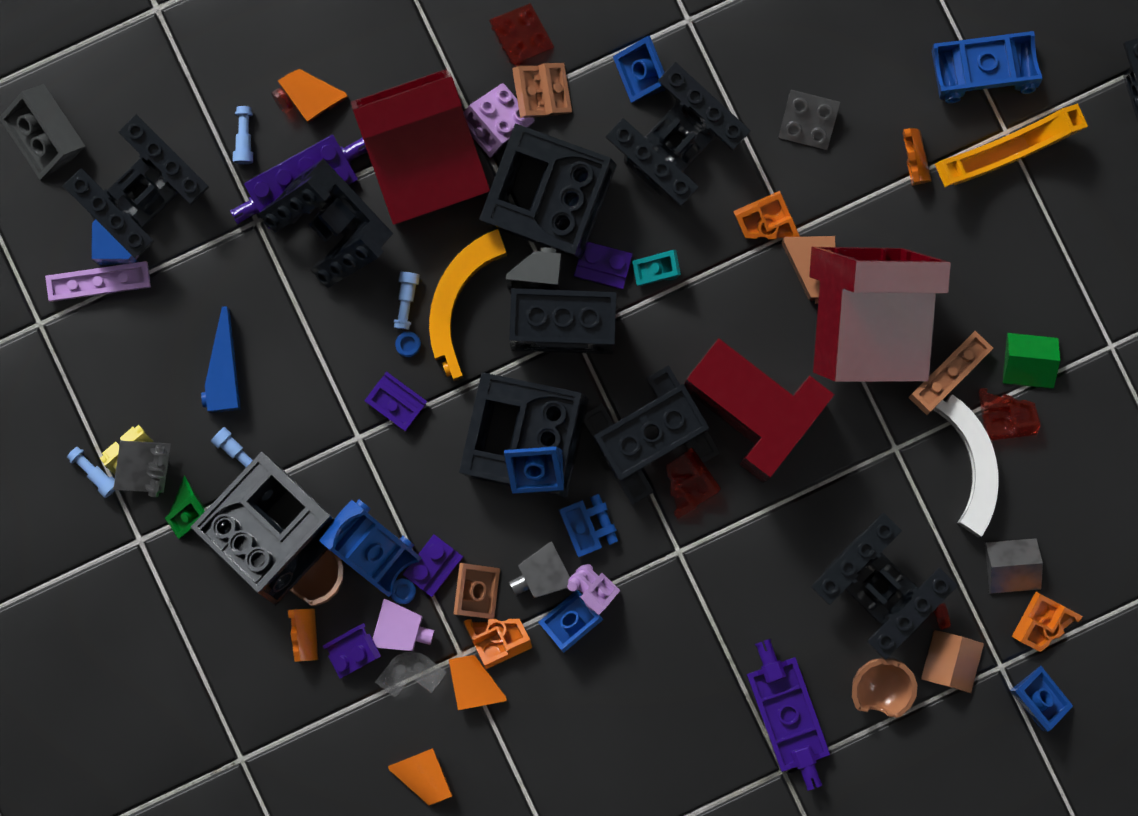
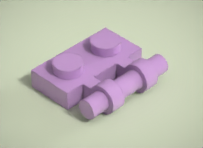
(596, 590)

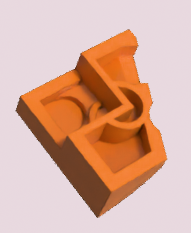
(310, 93)
(917, 159)
(766, 218)
(1043, 622)
(303, 634)
(498, 639)
(473, 683)
(423, 776)

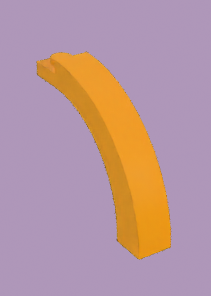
(1012, 147)
(457, 274)

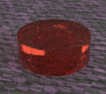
(282, 100)

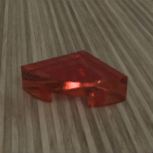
(942, 616)

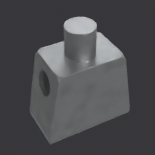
(541, 573)

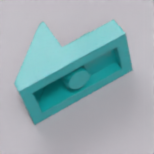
(656, 268)

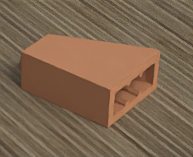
(799, 253)

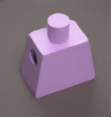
(400, 628)

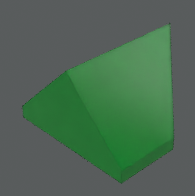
(185, 509)

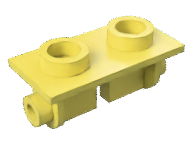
(111, 454)

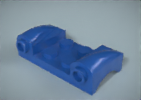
(986, 65)
(368, 546)

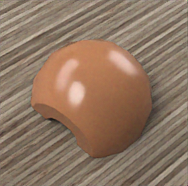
(321, 580)
(884, 687)

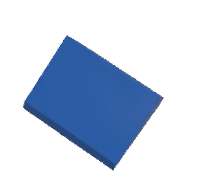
(640, 69)
(107, 249)
(535, 469)
(569, 621)
(1042, 699)

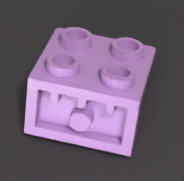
(493, 119)

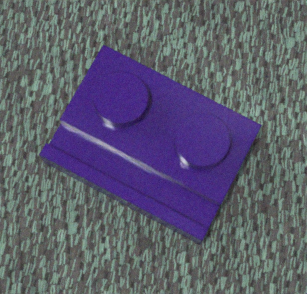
(603, 265)
(396, 401)
(434, 567)
(352, 651)

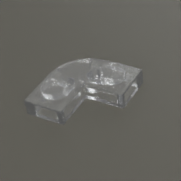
(409, 666)

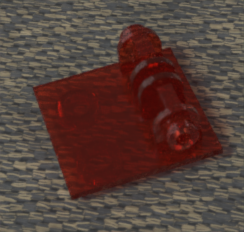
(521, 34)

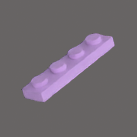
(98, 281)

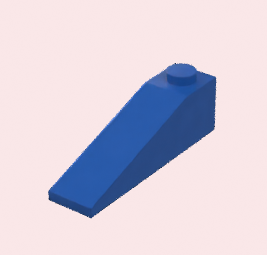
(221, 381)

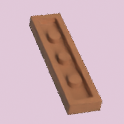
(951, 372)

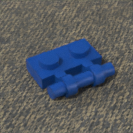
(581, 528)

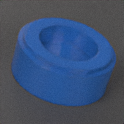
(408, 344)
(403, 591)

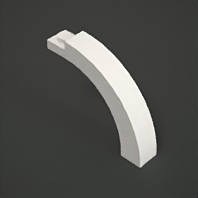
(983, 464)

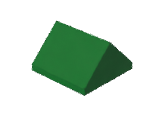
(1031, 360)

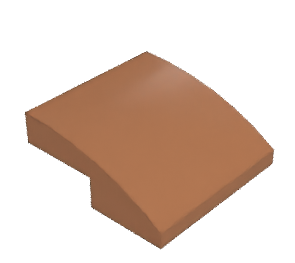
(542, 90)

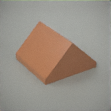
(476, 591)
(952, 661)

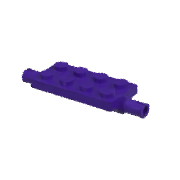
(271, 183)
(788, 714)

